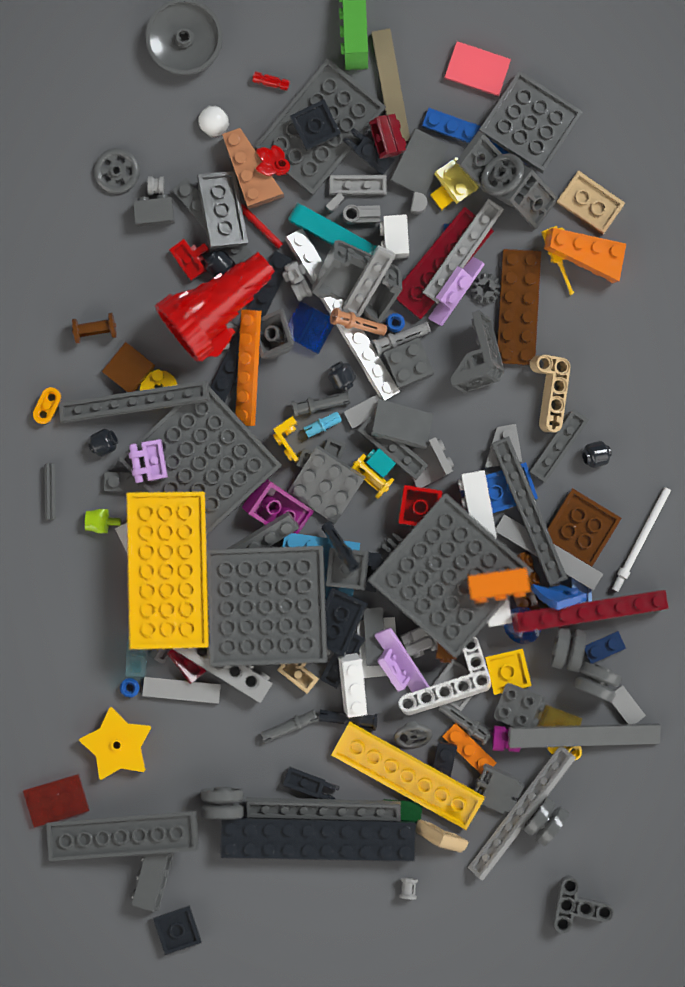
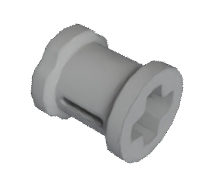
(408, 888)

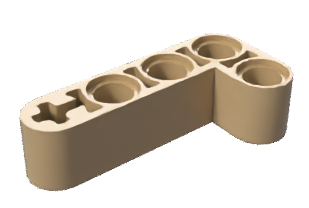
(550, 394)

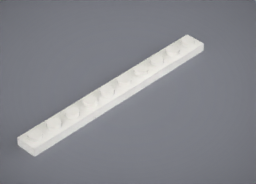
(355, 338)

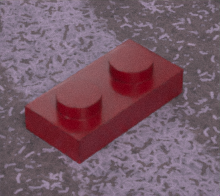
(187, 667)

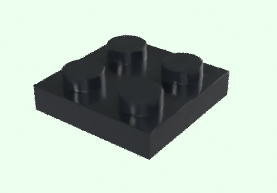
(315, 125)
(177, 930)

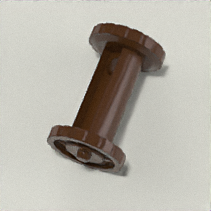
(94, 328)

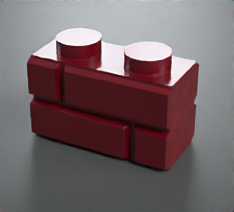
(387, 136)

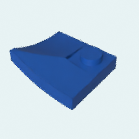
(559, 596)

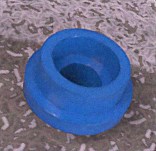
(395, 316)
(125, 692)

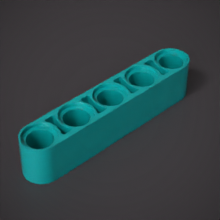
(326, 229)

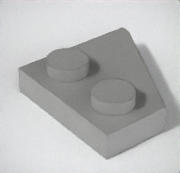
(500, 433)

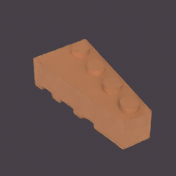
(256, 187)

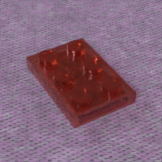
(56, 800)

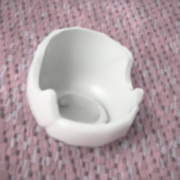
(213, 121)

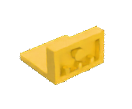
(286, 428)

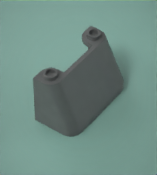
(342, 271)

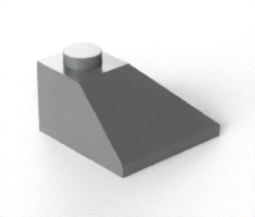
(275, 335)

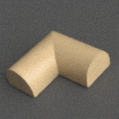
(299, 676)
(440, 837)

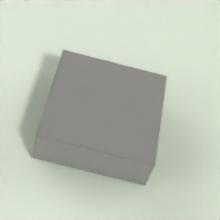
(335, 203)

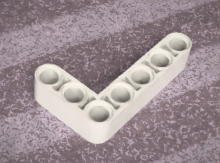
(452, 685)

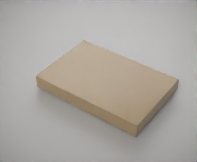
(590, 202)

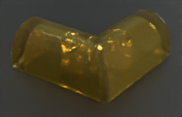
(555, 717)

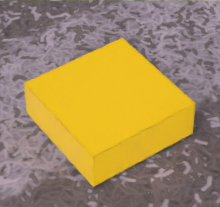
(441, 197)

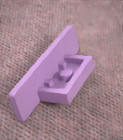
(454, 290)
(398, 663)

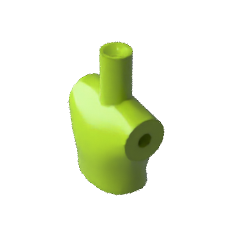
(99, 521)

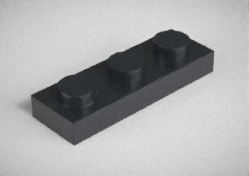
(332, 672)

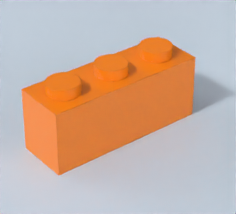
(498, 585)

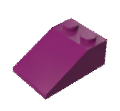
(272, 501)

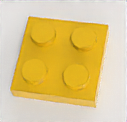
(508, 668)

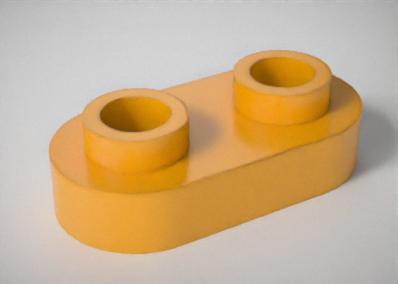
(46, 405)

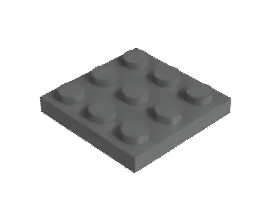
(326, 484)

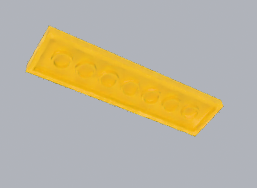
(408, 775)

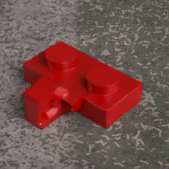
(190, 258)

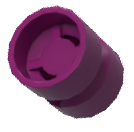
(500, 739)

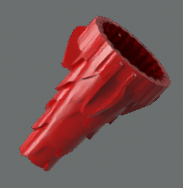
(201, 314)

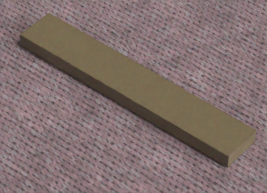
(390, 78)

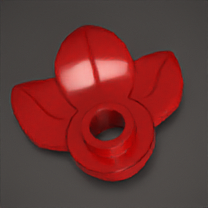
(271, 161)

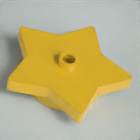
(129, 736)

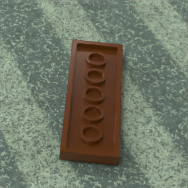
(519, 306)

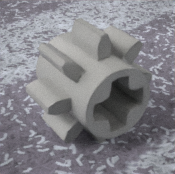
(294, 272)

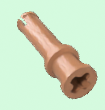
(351, 320)

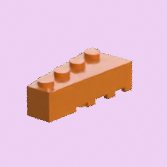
(593, 253)

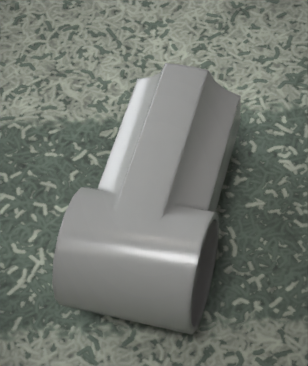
(364, 214)

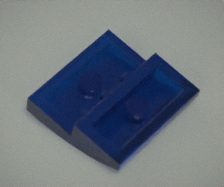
(310, 327)

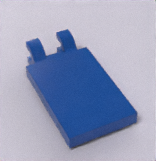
(499, 491)

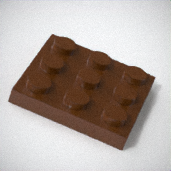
(582, 527)

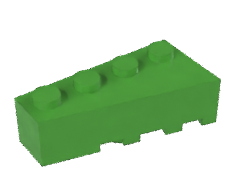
(354, 33)

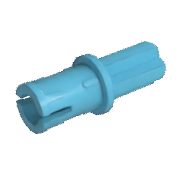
(322, 424)

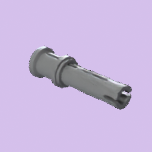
(392, 341)

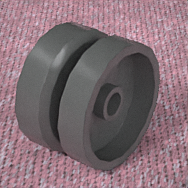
(567, 648)
(597, 681)
(222, 799)
(546, 821)

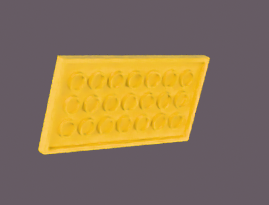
(167, 570)

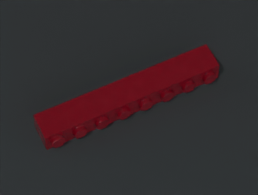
(590, 611)

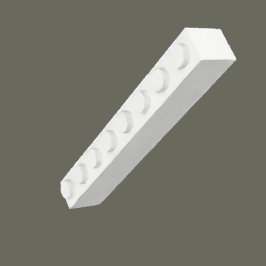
(479, 507)

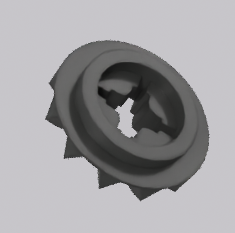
(489, 296)

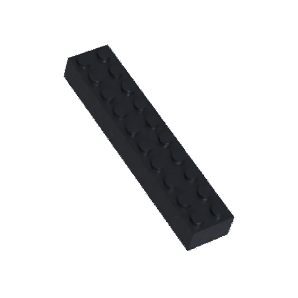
(317, 839)

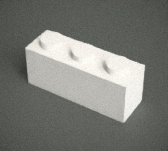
(352, 685)

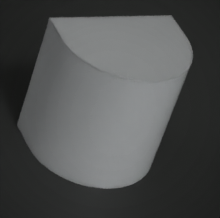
(419, 203)

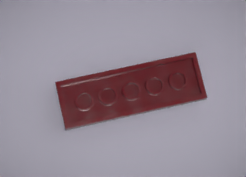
(418, 279)

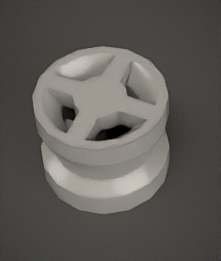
(155, 185)
(301, 290)

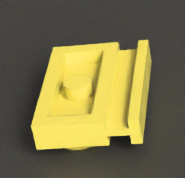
(456, 181)

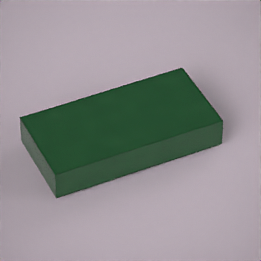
(409, 810)

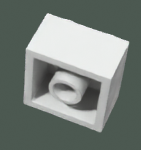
(395, 235)

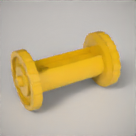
(372, 476)

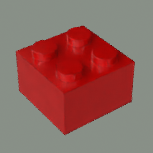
(417, 503)

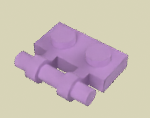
(154, 461)

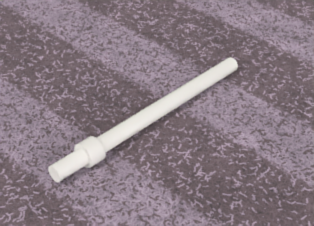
(623, 572)

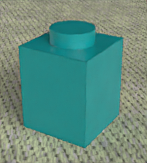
(380, 462)

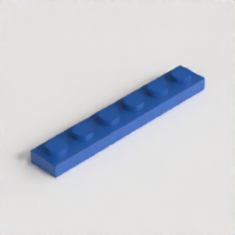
(453, 127)

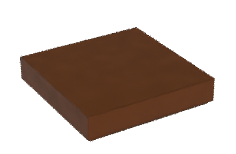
(128, 368)

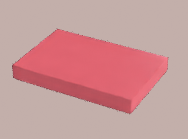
(477, 68)

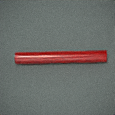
(261, 227)

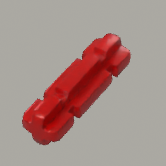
(271, 81)

